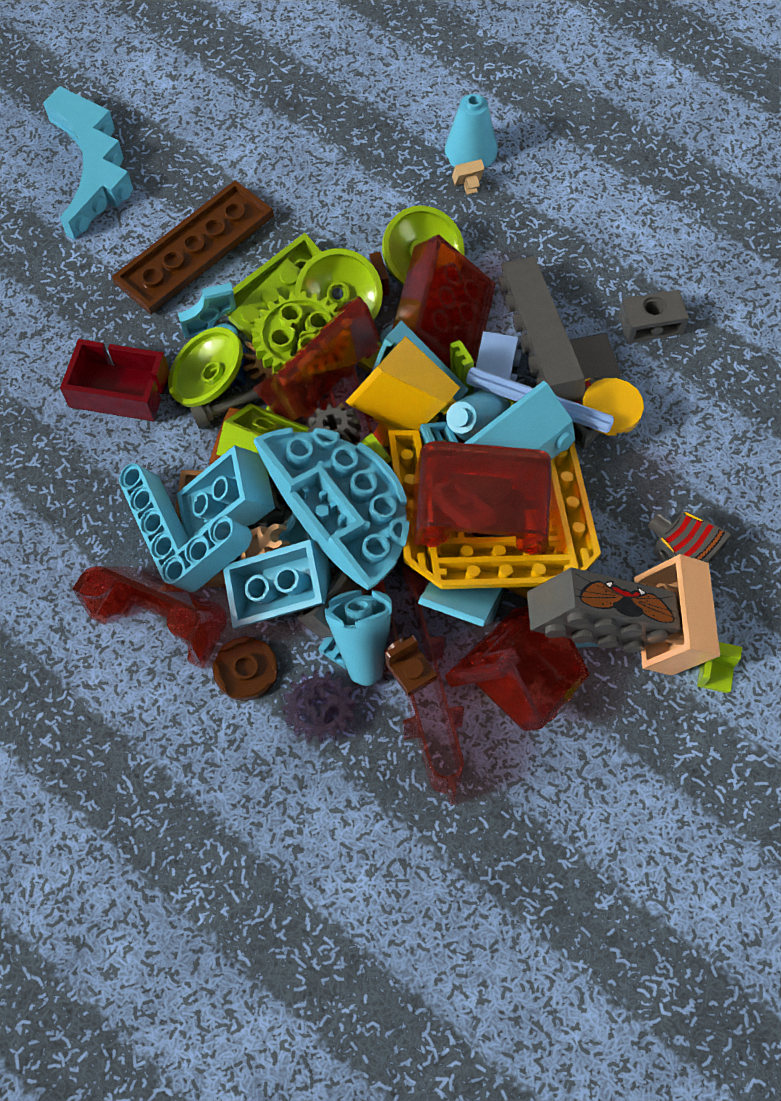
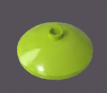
(412, 228)
(341, 270)
(205, 367)

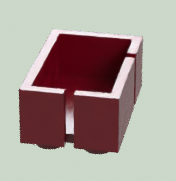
(123, 389)

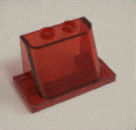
(523, 670)

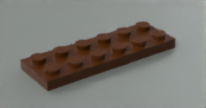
(192, 247)

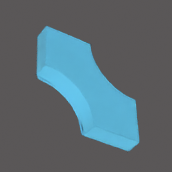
(212, 305)

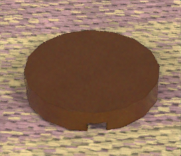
(245, 678)

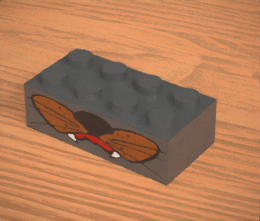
(603, 610)

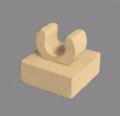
(469, 175)

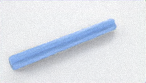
(515, 391)

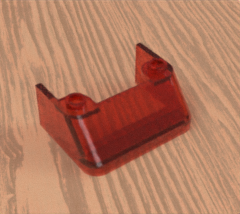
(321, 362)

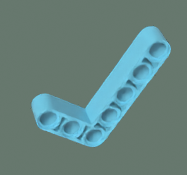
(180, 560)

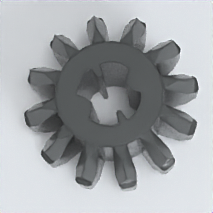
(339, 421)

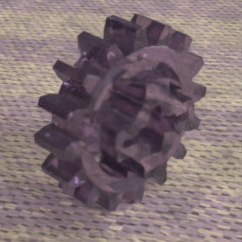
(305, 706)

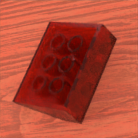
(445, 299)

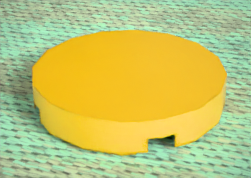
(616, 399)

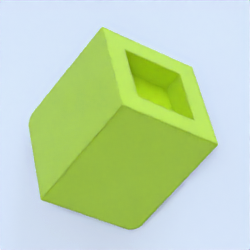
(718, 672)

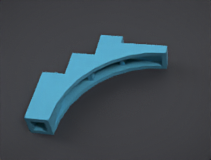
(101, 176)

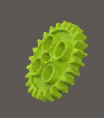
(277, 328)

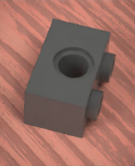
(653, 316)

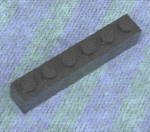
(541, 328)

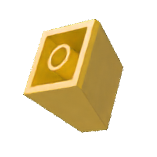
(405, 389)

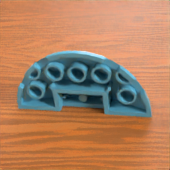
(341, 498)

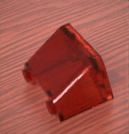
(483, 493)
(189, 617)

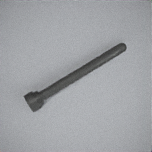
(205, 413)

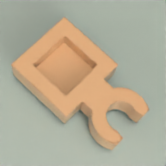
(265, 540)

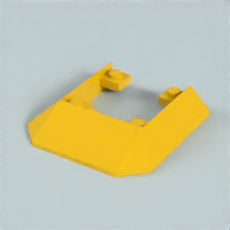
(496, 560)

